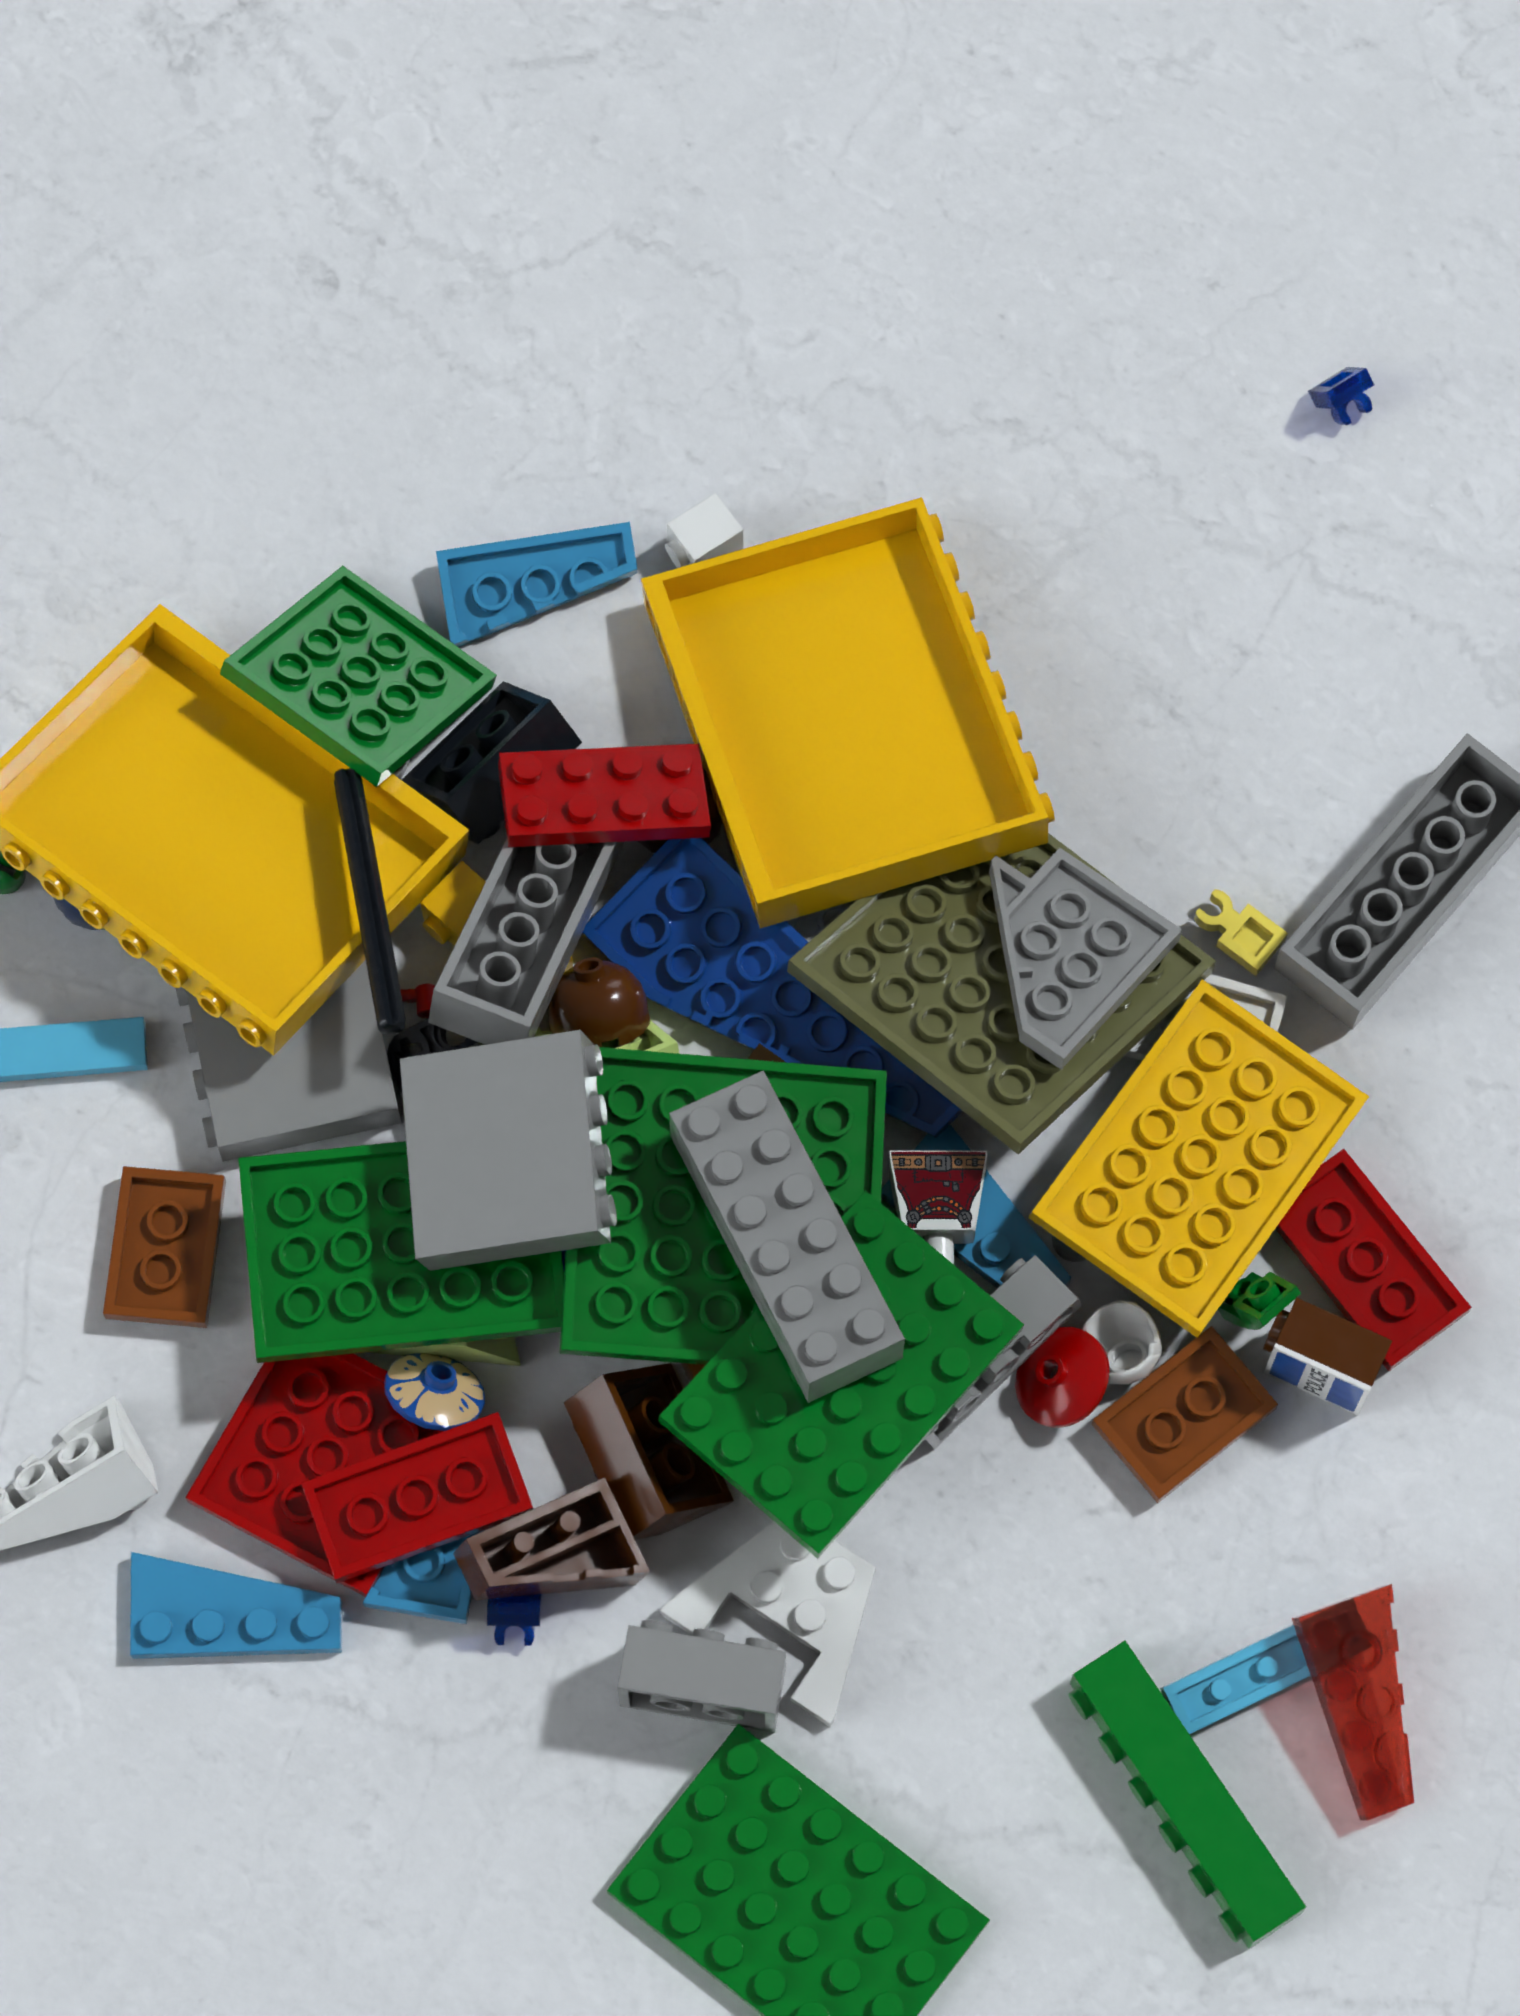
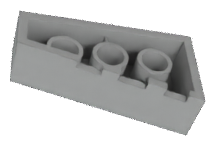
(1042, 1305)

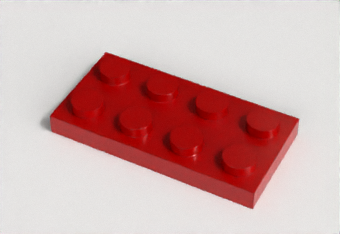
(604, 795)
(1370, 1260)
(417, 1497)

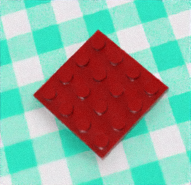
(288, 1429)

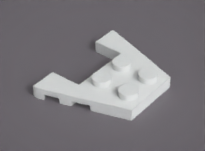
(802, 1595)

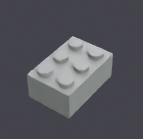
(702, 1676)

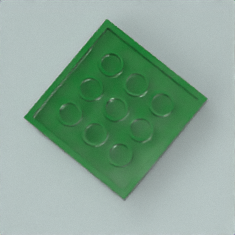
(358, 675)

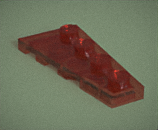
(1356, 1680)

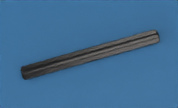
(369, 901)

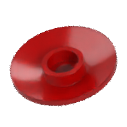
(1075, 1387)

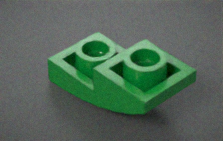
(1257, 1300)

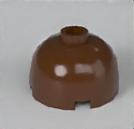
(599, 1001)

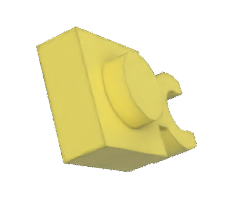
(1246, 936)

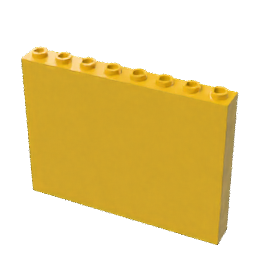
(846, 711)
(209, 832)

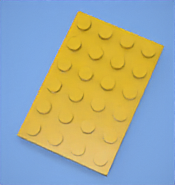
(1198, 1158)

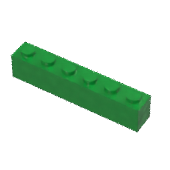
(1186, 1795)

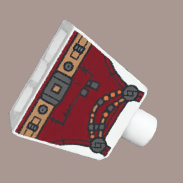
(938, 1194)

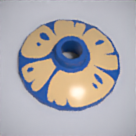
(434, 1391)

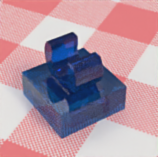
(1340, 390)
(515, 1611)

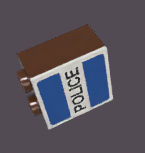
(1325, 1355)

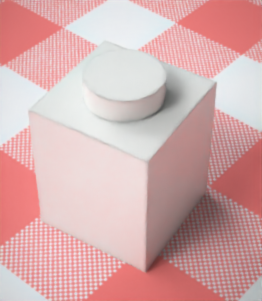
(703, 533)

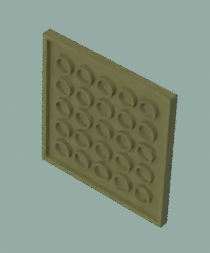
(933, 989)

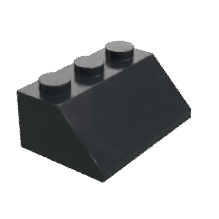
(464, 768)

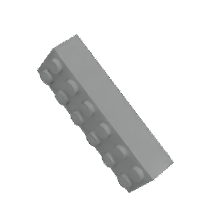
(1406, 883)
(520, 939)
(786, 1236)

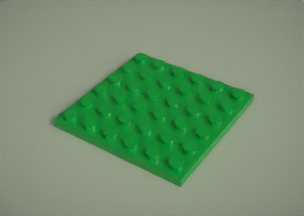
(667, 1276)

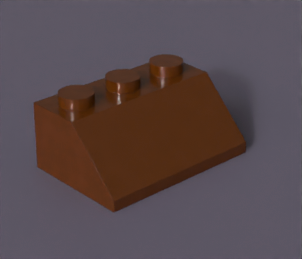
(645, 1465)

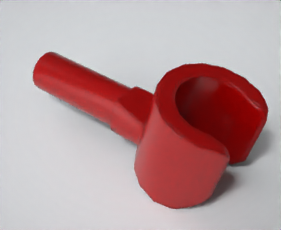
(421, 996)

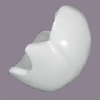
(1128, 1339)

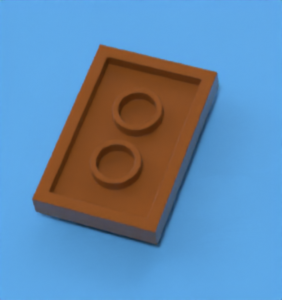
(164, 1247)
(1184, 1414)

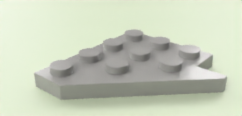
(1072, 950)

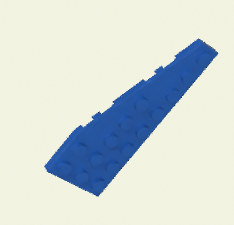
(701, 953)

